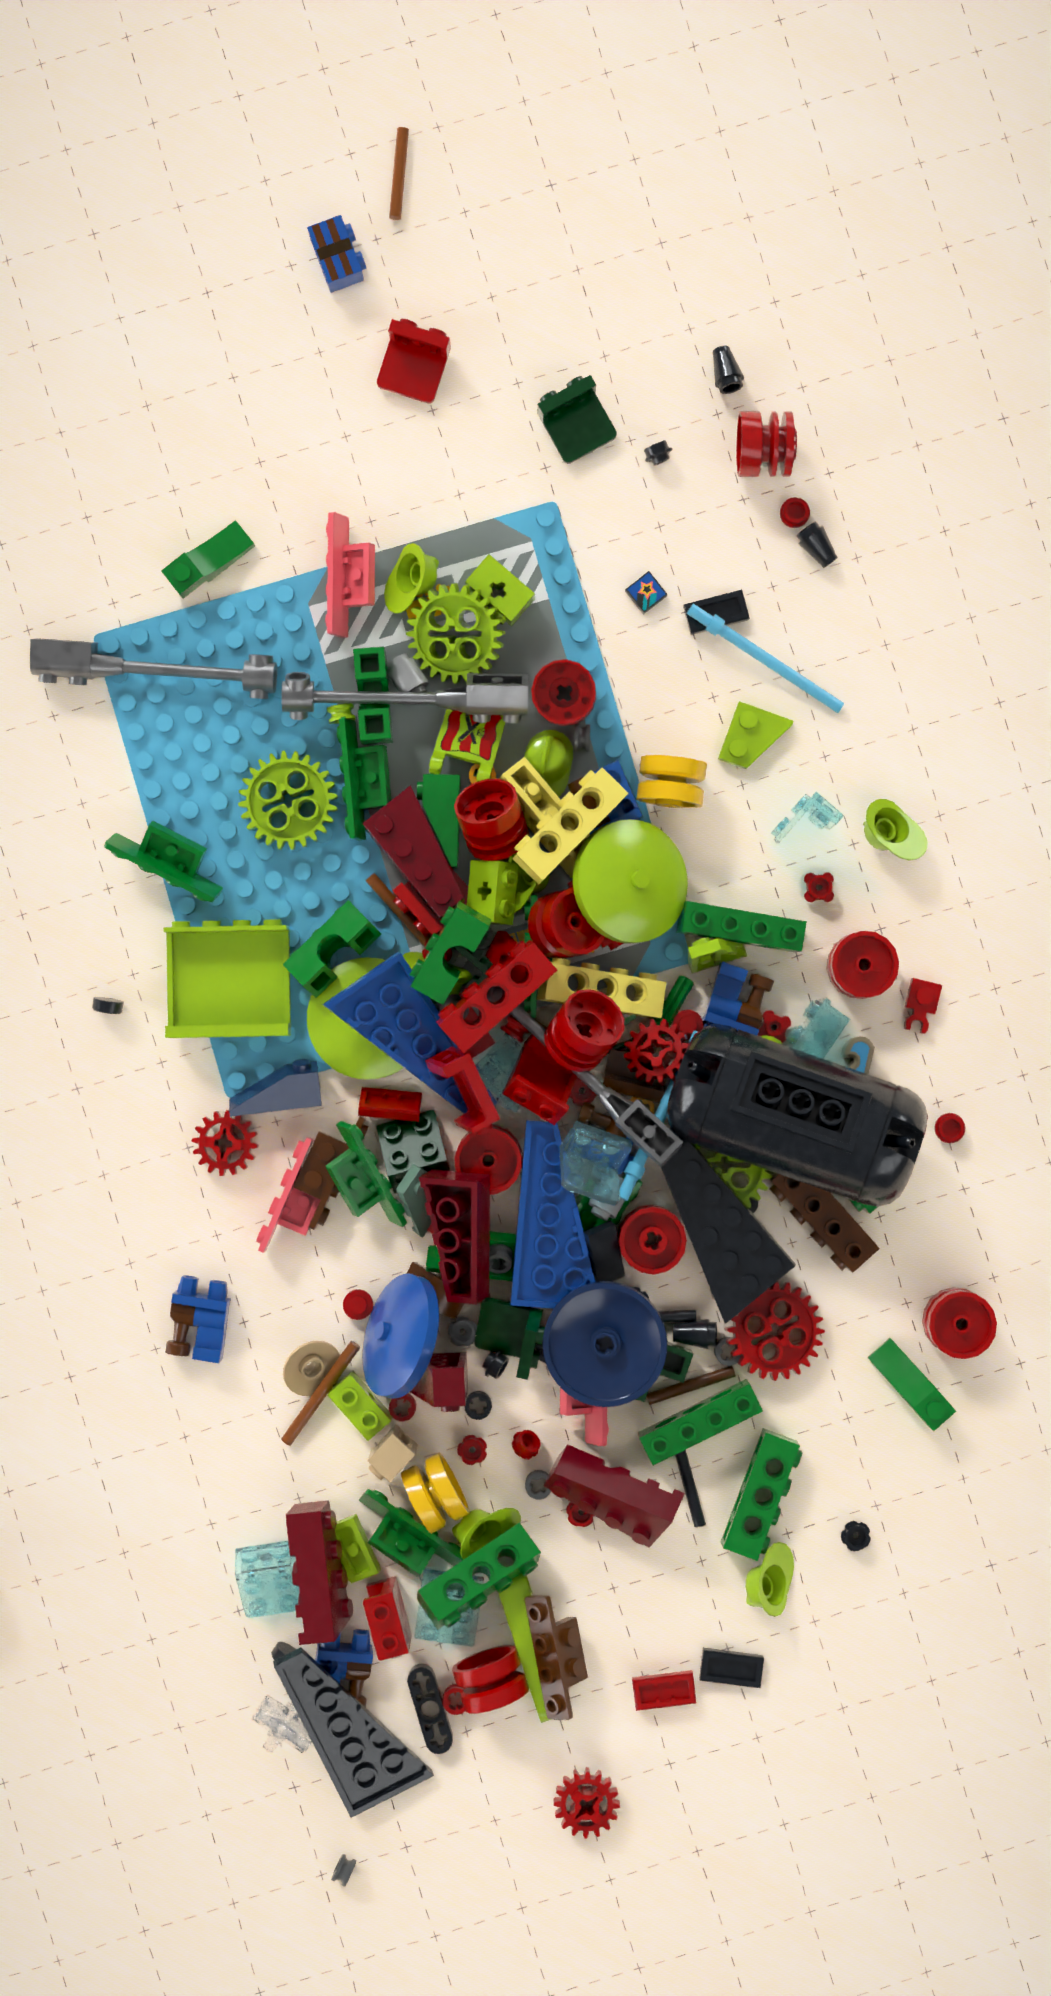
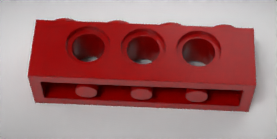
(537, 969)

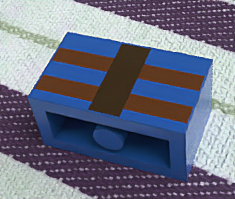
(336, 254)

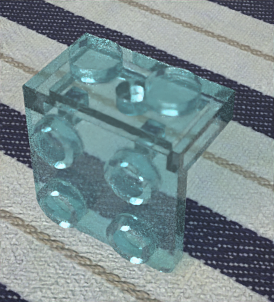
(592, 1162)
(266, 1579)

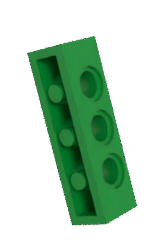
(742, 927)
(699, 1422)
(769, 1447)
(512, 1543)

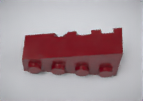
(613, 1495)

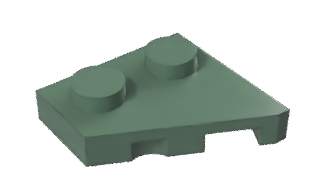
(414, 1200)

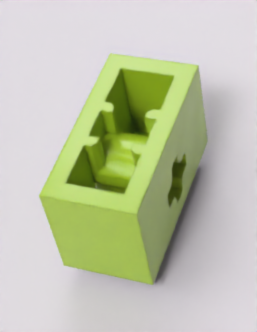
(492, 575)
(493, 890)
(360, 1405)

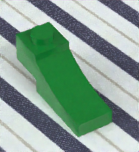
(208, 559)

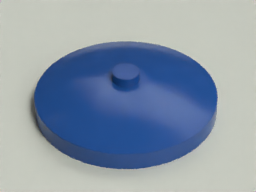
(400, 1336)

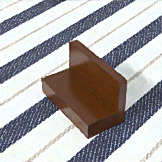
(623, 1081)

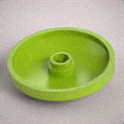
(630, 881)
(337, 1041)

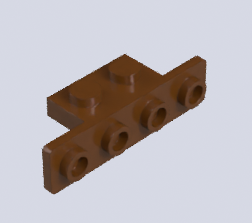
(314, 1176)
(557, 1655)

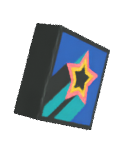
(646, 592)

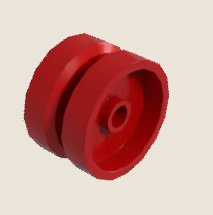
(560, 927)
(844, 965)
(498, 1143)
(654, 1257)
(976, 1328)
(490, 1679)

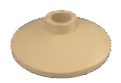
(305, 1378)

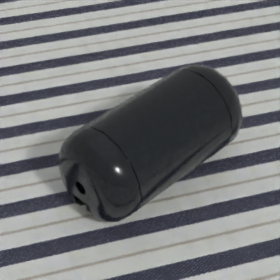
(797, 1115)

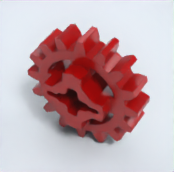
(645, 1052)
(223, 1158)
(594, 1812)

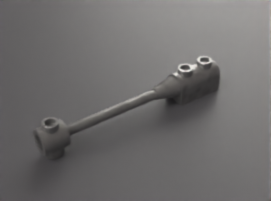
(81, 662)
(481, 697)
(630, 1117)

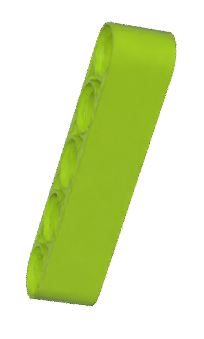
(516, 1614)

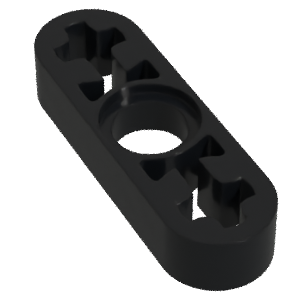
(444, 1727)

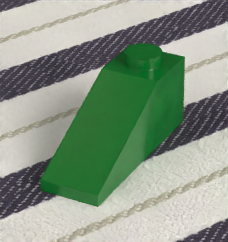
(438, 799)
(911, 1384)

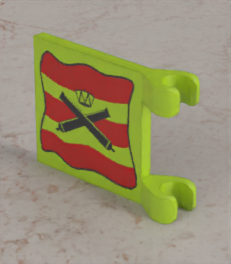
(468, 741)

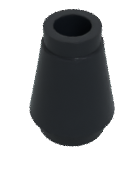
(726, 370)
(817, 544)
(696, 1333)

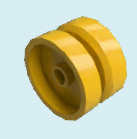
(670, 781)
(431, 1494)

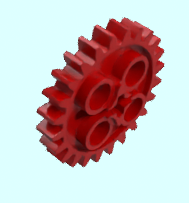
(786, 1355)

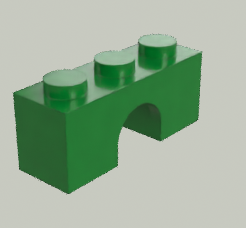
(372, 675)
(461, 928)
(312, 960)

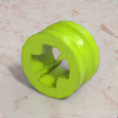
(339, 711)

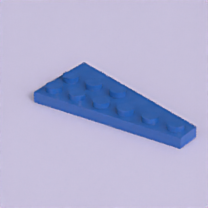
(399, 1023)
(549, 1235)

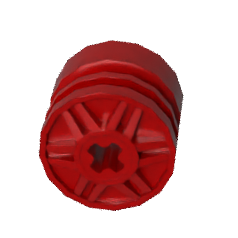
(765, 444)
(564, 674)
(491, 819)
(584, 1030)

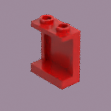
(540, 1082)
(471, 1087)
(387, 1619)

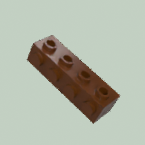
(828, 1220)

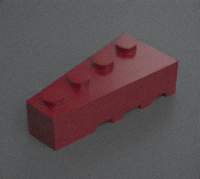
(411, 846)
(461, 1229)
(444, 1381)
(318, 1572)

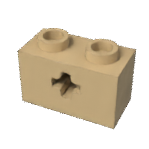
(392, 1454)

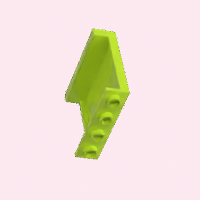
(228, 979)

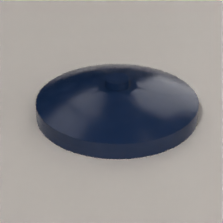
(605, 1344)

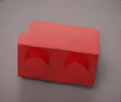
(414, 361)
(409, 900)

